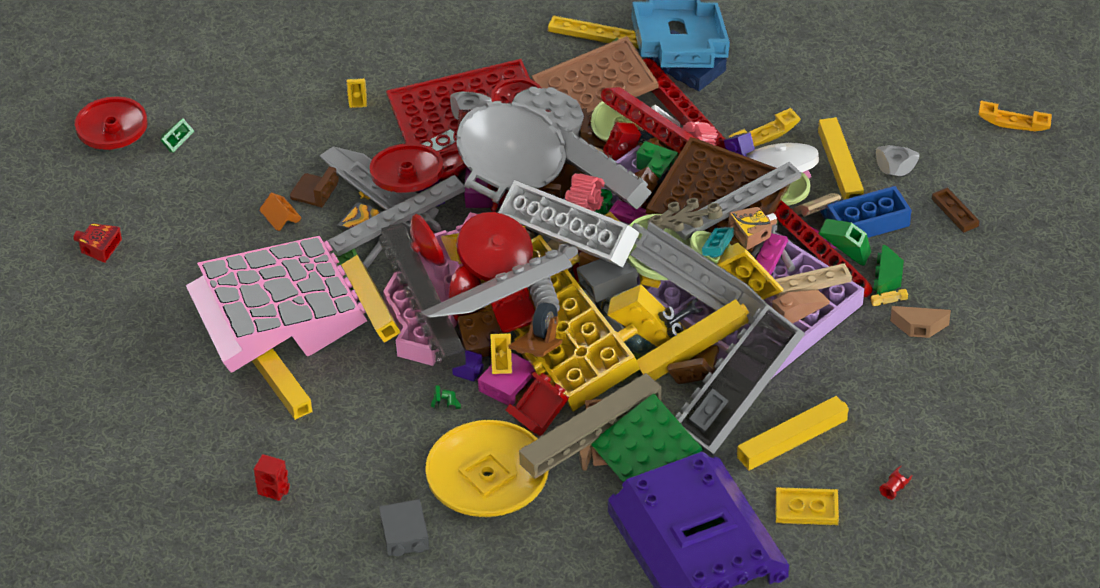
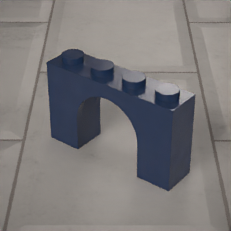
(694, 77)

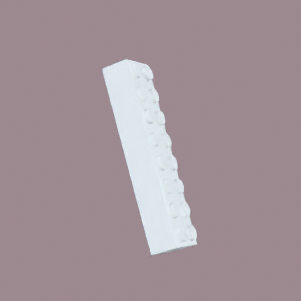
(569, 223)

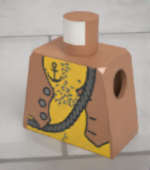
(751, 226)

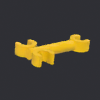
(536, 363)

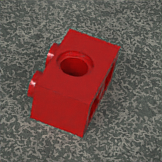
(621, 140)

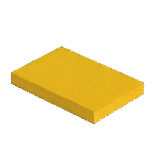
(807, 506)

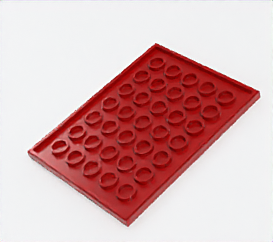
(425, 107)

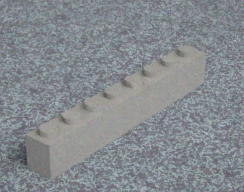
(596, 164)

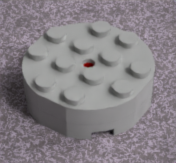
(555, 105)

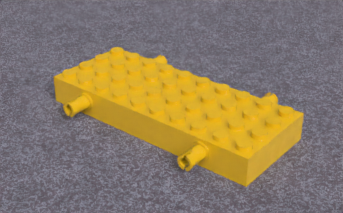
(591, 350)

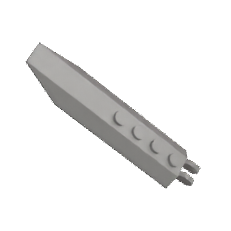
(356, 170)
(692, 270)
(506, 283)

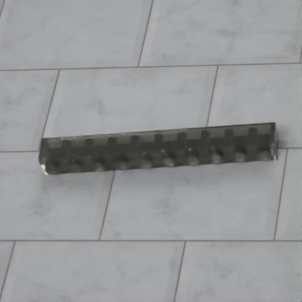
(422, 295)

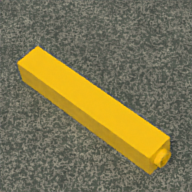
(840, 158)
(370, 299)
(694, 339)
(283, 384)
(792, 433)

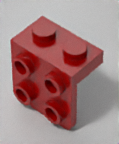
(513, 311)

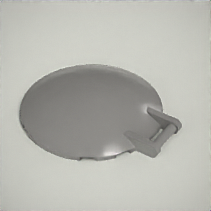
(508, 145)

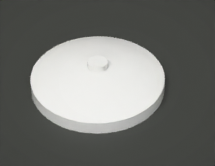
(799, 155)

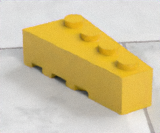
(641, 310)

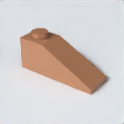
(799, 304)

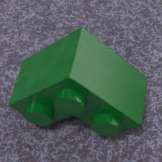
(656, 158)

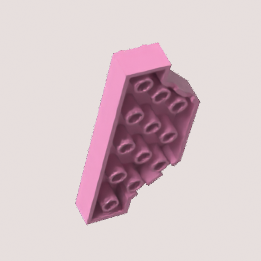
(411, 342)

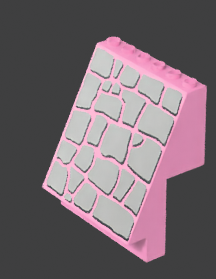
(275, 294)

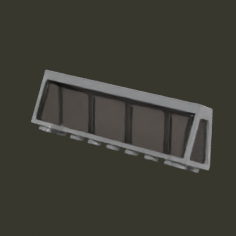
(742, 374)

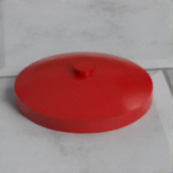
(111, 123)
(406, 168)
(493, 245)

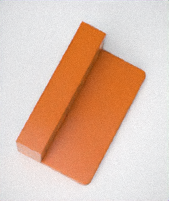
(278, 211)

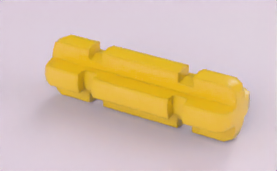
(889, 297)

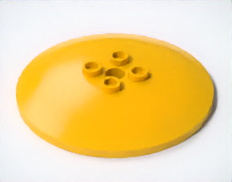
(482, 446)

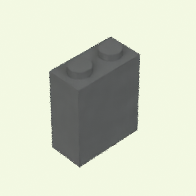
(606, 279)
(404, 528)

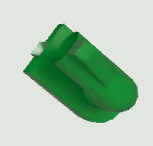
(446, 394)

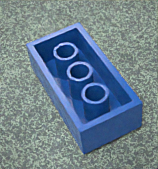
(873, 212)

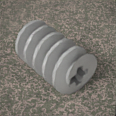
(544, 292)

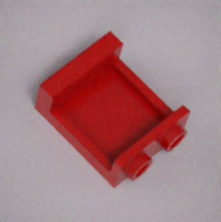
(539, 404)

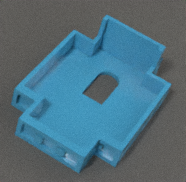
(697, 49)

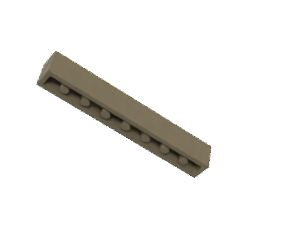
(585, 427)

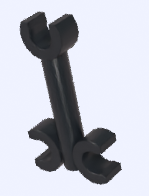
(671, 319)

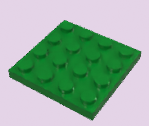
(645, 440)

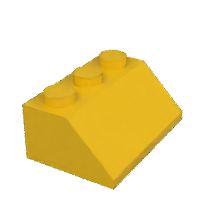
(745, 267)

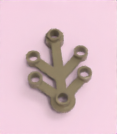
(685, 216)

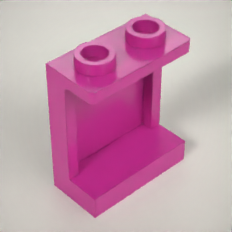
(506, 386)

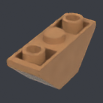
(920, 321)

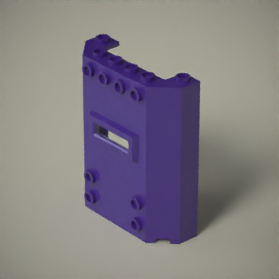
(682, 495)

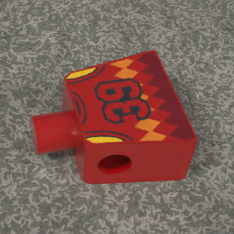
(98, 241)

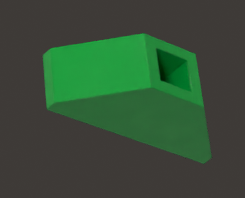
(847, 238)
(889, 271)

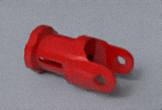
(895, 482)

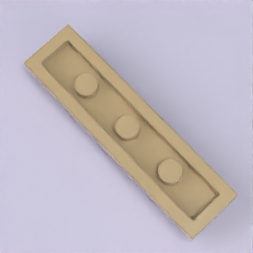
(815, 279)

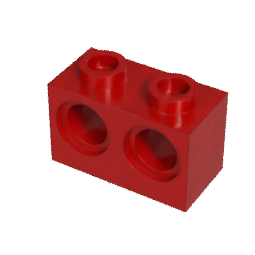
(271, 477)

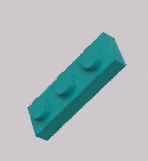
(718, 242)

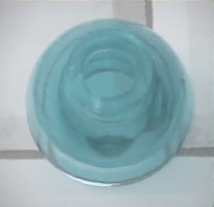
(638, 343)

